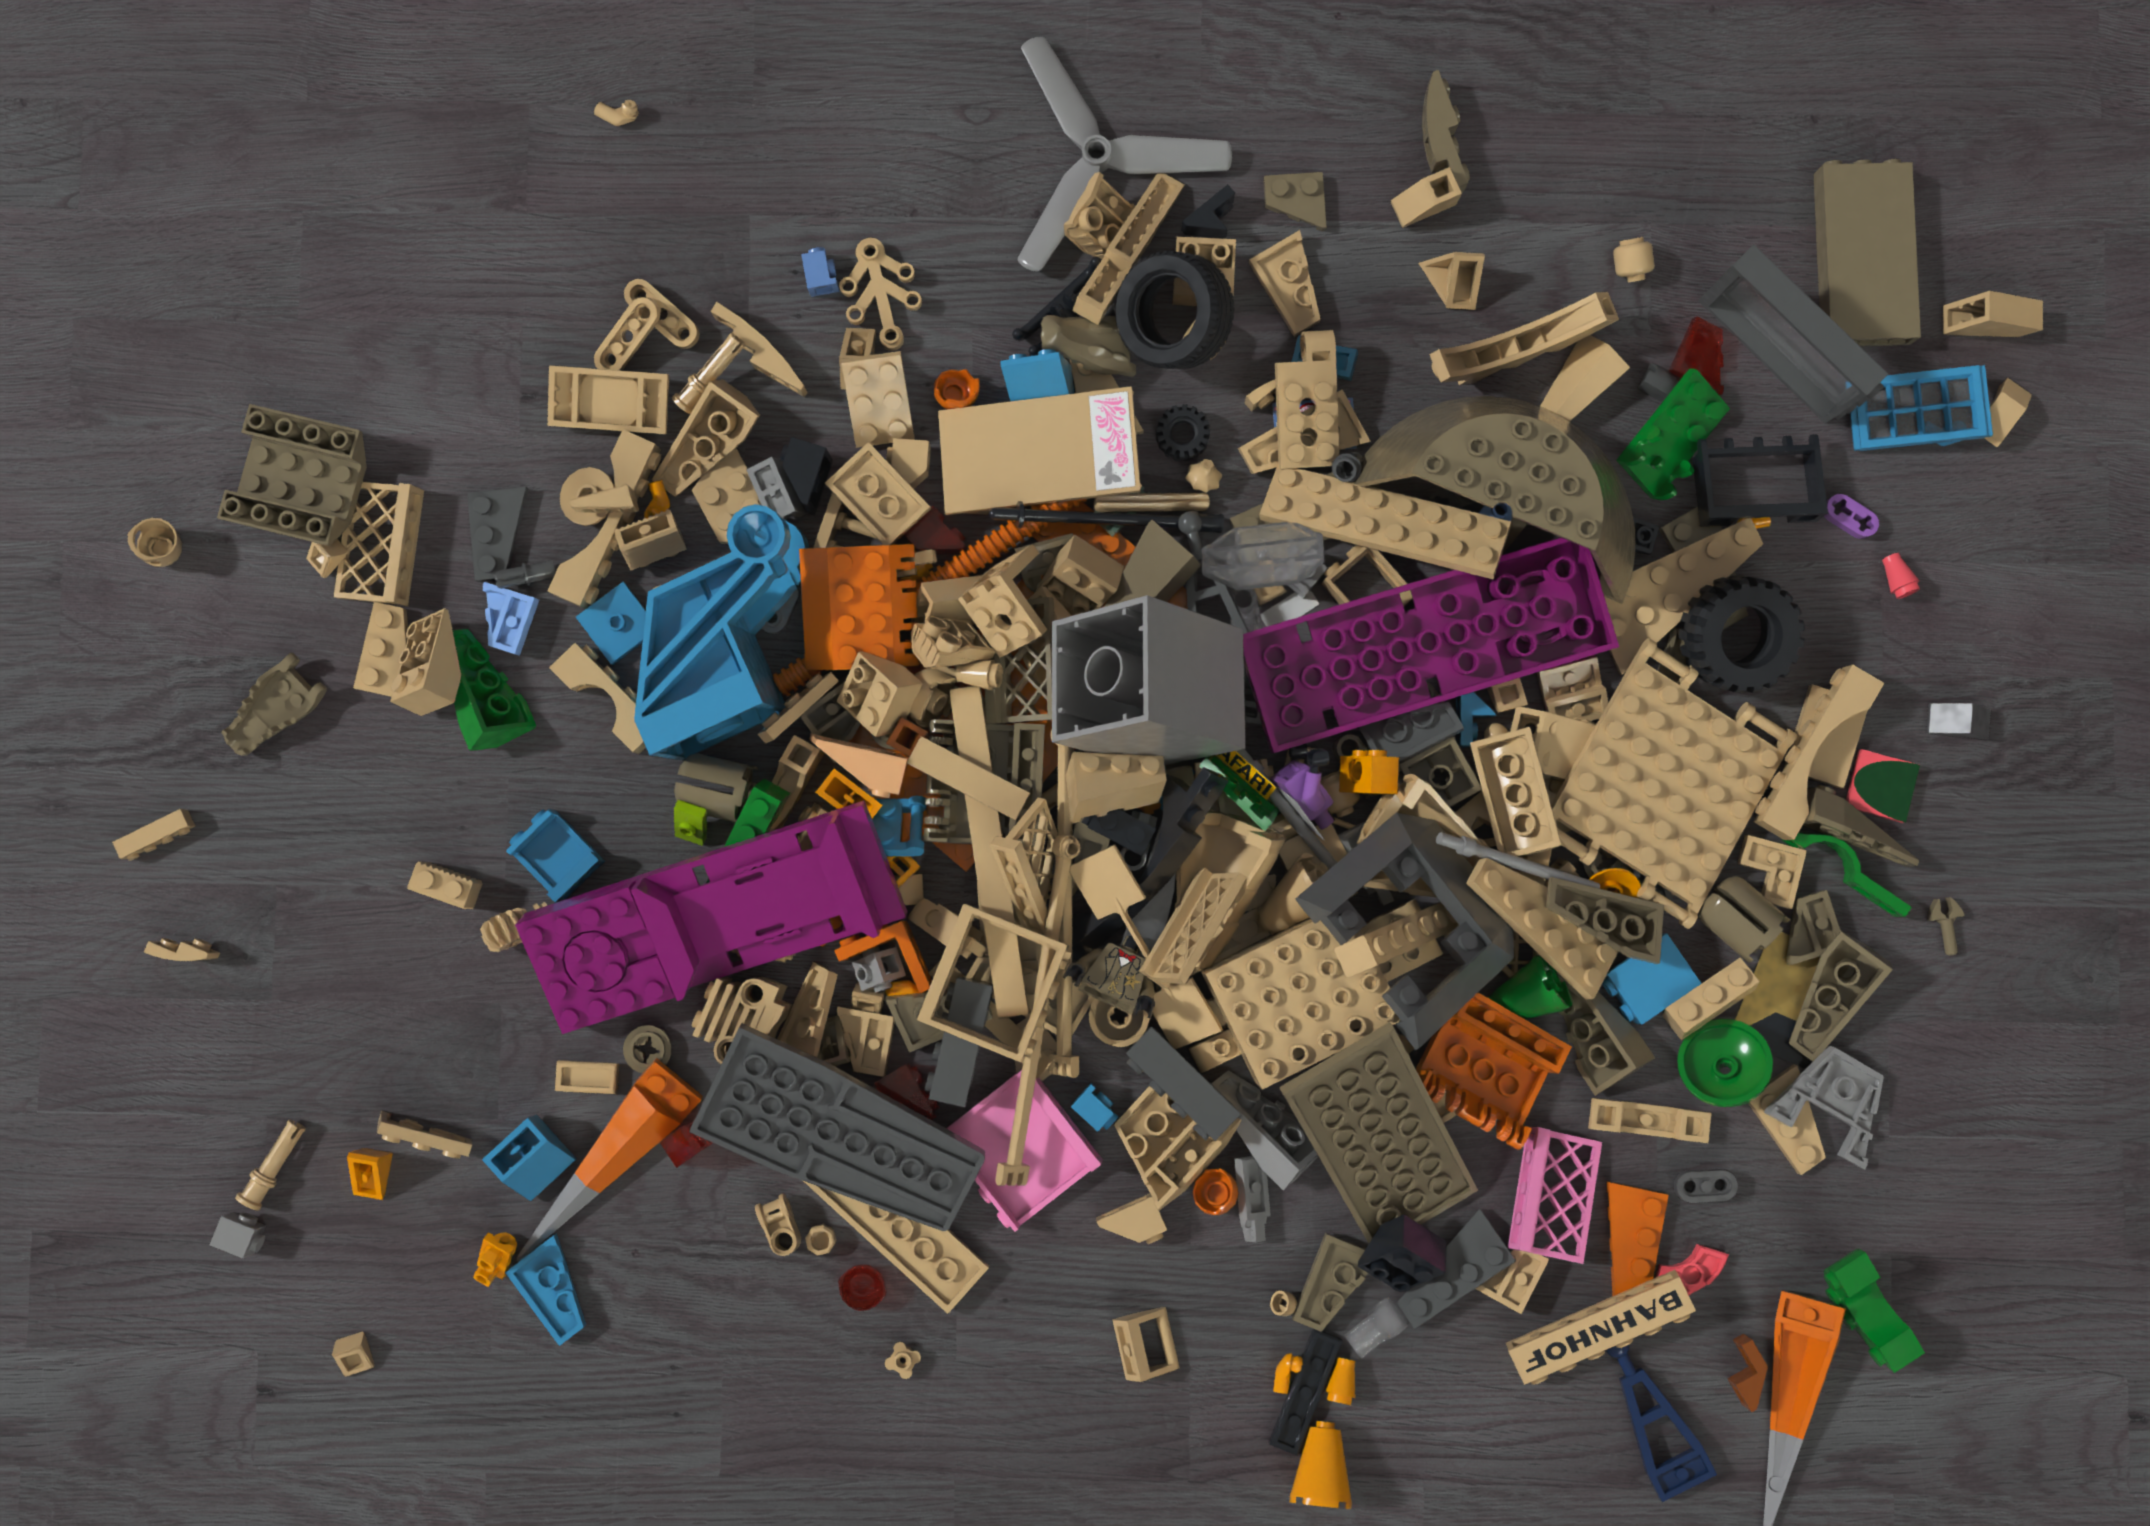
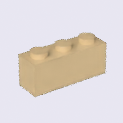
(1711, 998)

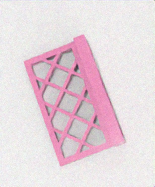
(1530, 1188)

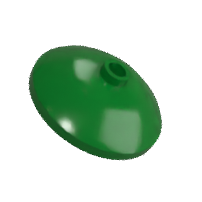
(1728, 1045)

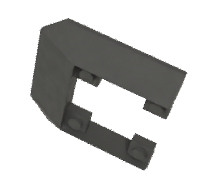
(1405, 852)

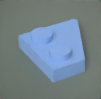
(508, 618)

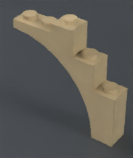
(1513, 348)

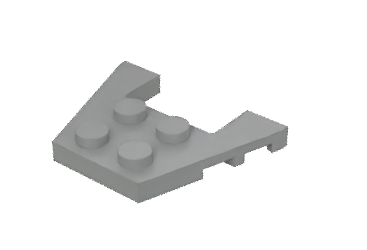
(1841, 1089)

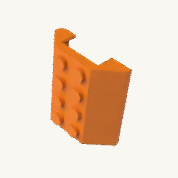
(856, 605)
(1490, 1067)

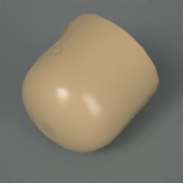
(157, 543)

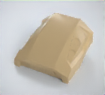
(1097, 217)
(948, 642)

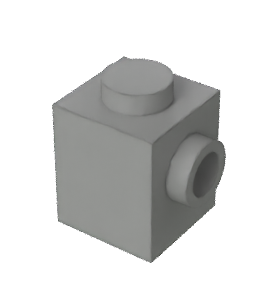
(239, 1234)

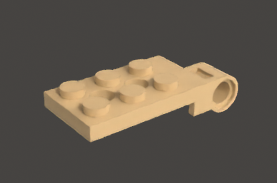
(1315, 380)

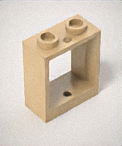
(1378, 561)

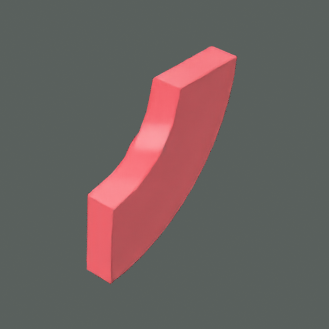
(1698, 1269)

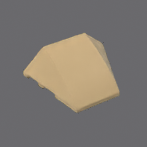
(1167, 1146)

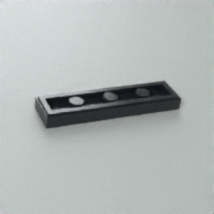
(1305, 1392)

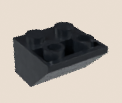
(1404, 1254)

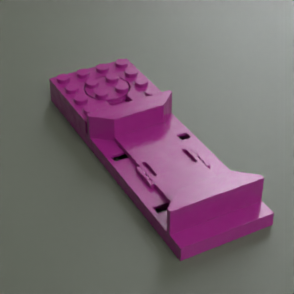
(1465, 631)
(669, 933)

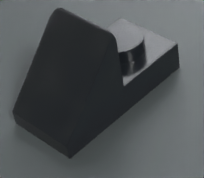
(1204, 219)

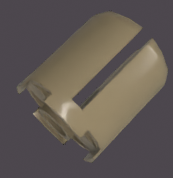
(719, 772)
(1742, 917)

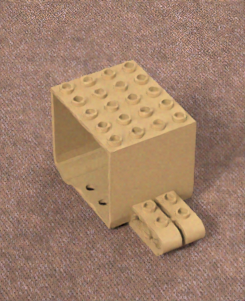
(1295, 1000)

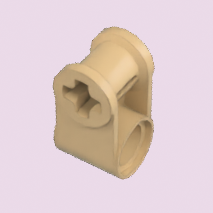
(778, 1223)

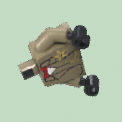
(1115, 977)

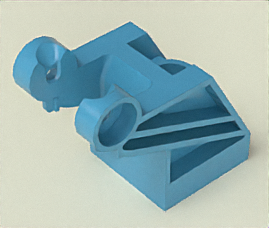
(699, 645)

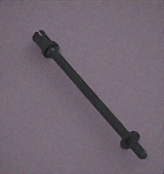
(1210, 522)

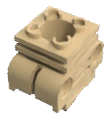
(735, 1004)

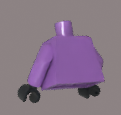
(1304, 783)

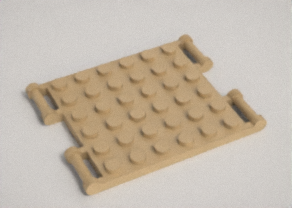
(1667, 782)

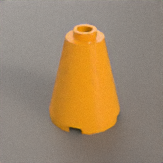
(1322, 1469)

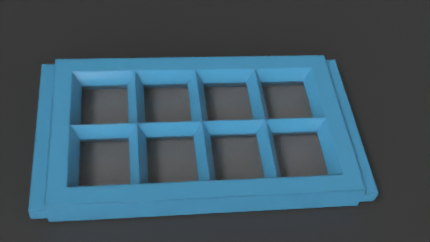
(1924, 409)

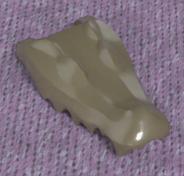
(1087, 343)
(274, 703)

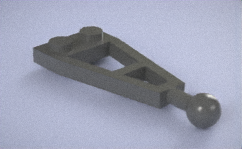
(1190, 525)

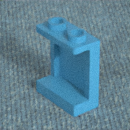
(555, 854)
(1648, 987)

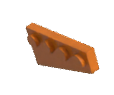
(1635, 1233)

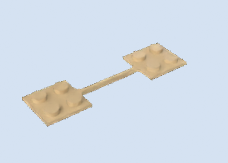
(1112, 889)

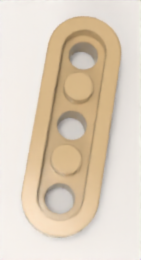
(632, 321)
(675, 321)

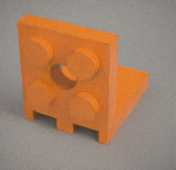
(902, 933)

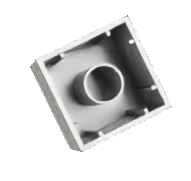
(1148, 682)

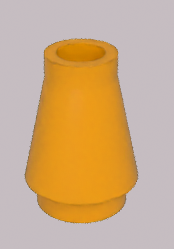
(1342, 1382)

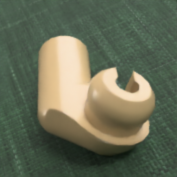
(625, 114)

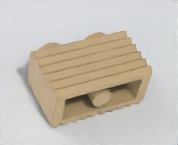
(650, 540)
(445, 885)

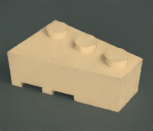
(1112, 782)

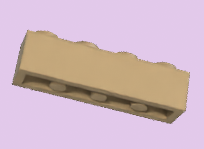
(154, 834)

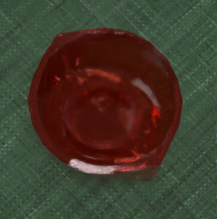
(862, 1287)

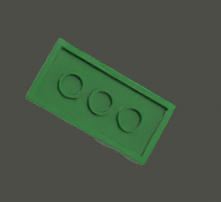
(1671, 436)

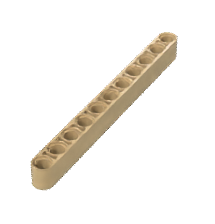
(984, 827)

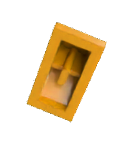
(843, 792)
(369, 1172)

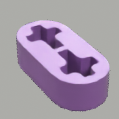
(1854, 511)

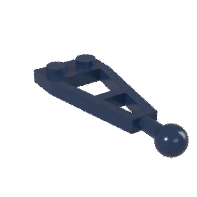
(1679, 1471)

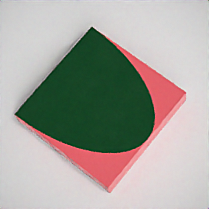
(1882, 785)

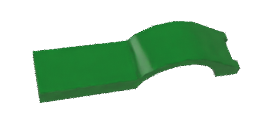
(1853, 875)

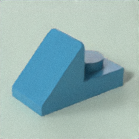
(1467, 708)

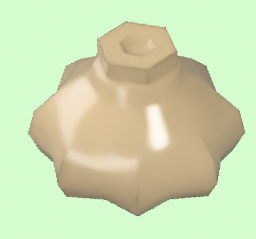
(1203, 476)

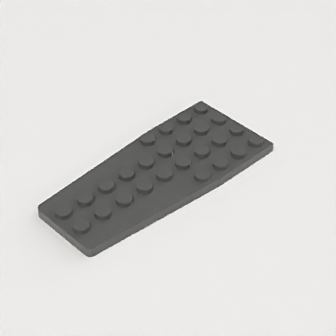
(835, 1131)

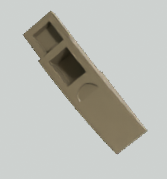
(1438, 125)

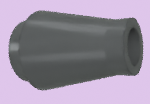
(1347, 466)

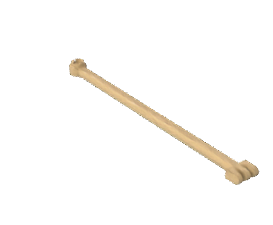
(1063, 1061)
(1014, 1170)

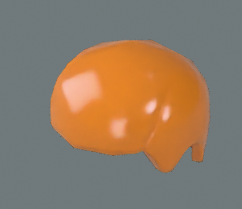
(956, 389)
(1215, 1191)

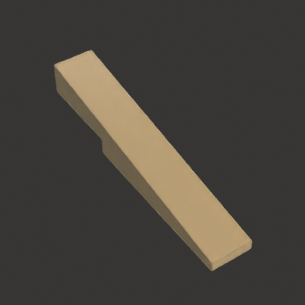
(1127, 247)

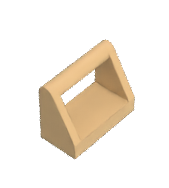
(1132, 1346)

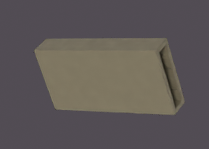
(1868, 250)

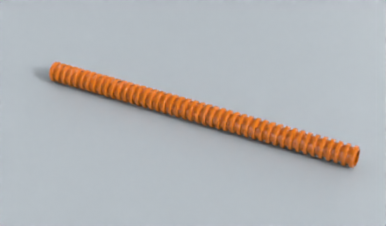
(959, 567)

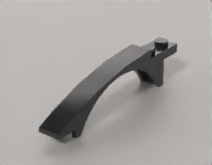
(1182, 813)

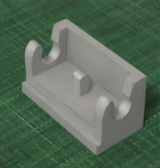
(775, 488)

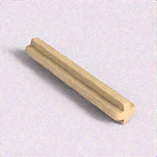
(1152, 502)

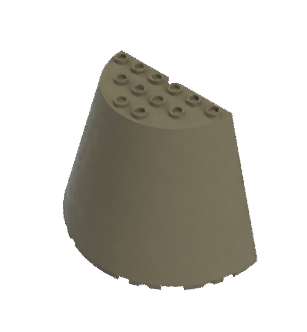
(1518, 457)

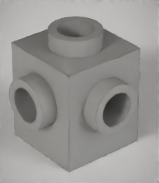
(878, 969)

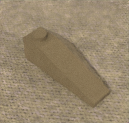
(1839, 988)

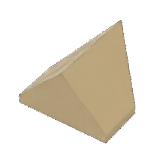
(1456, 278)

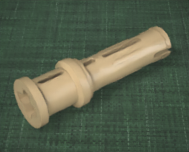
(710, 372)
(264, 1177)

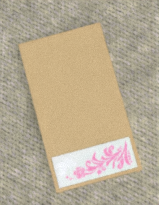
(1039, 451)

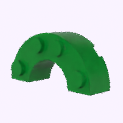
(1855, 1288)

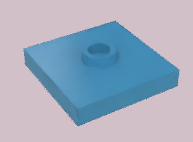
(615, 622)

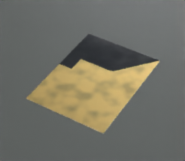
(1778, 999)

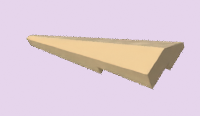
(1584, 377)

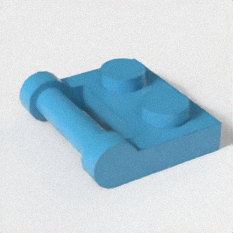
(889, 825)

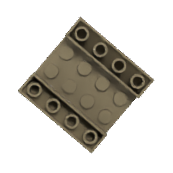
(297, 477)

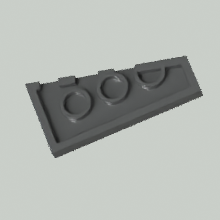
(1470, 1261)

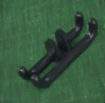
(1060, 306)

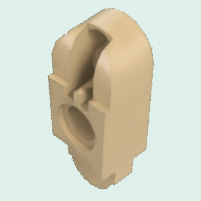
(940, 922)

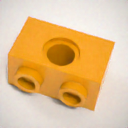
(1369, 772)

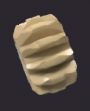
(500, 931)

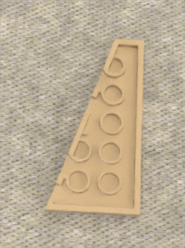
(1664, 587)
(1564, 946)

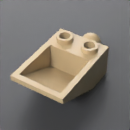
(1555, 739)

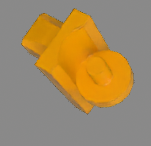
(494, 1257)

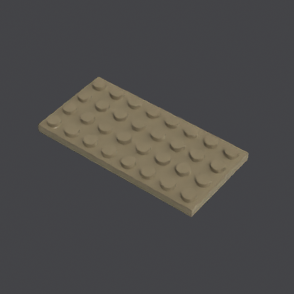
(1379, 1133)

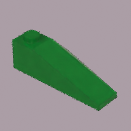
(484, 703)

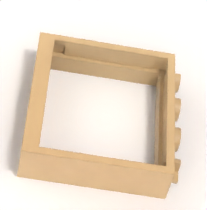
(947, 964)

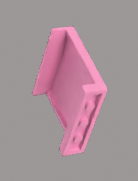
(1052, 1149)

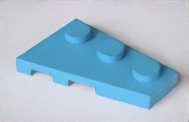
(549, 1290)

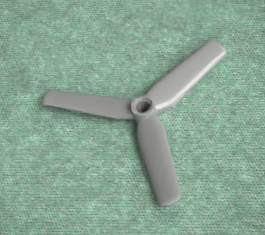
(1125, 154)

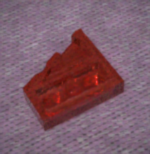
(1701, 351)

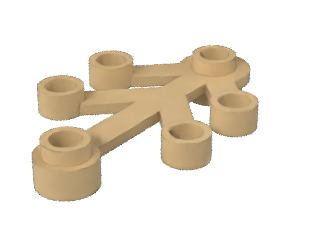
(879, 288)

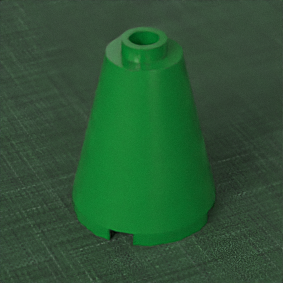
(1533, 991)

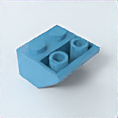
(1037, 375)
(529, 1158)

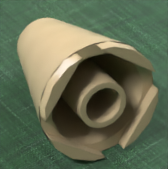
(1280, 908)

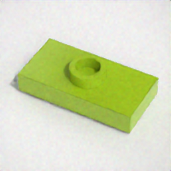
(690, 822)

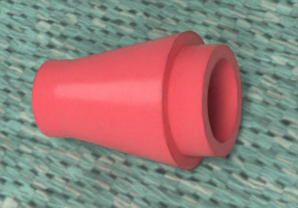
(1900, 577)

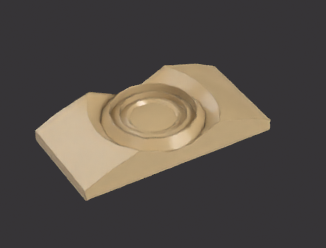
(608, 399)

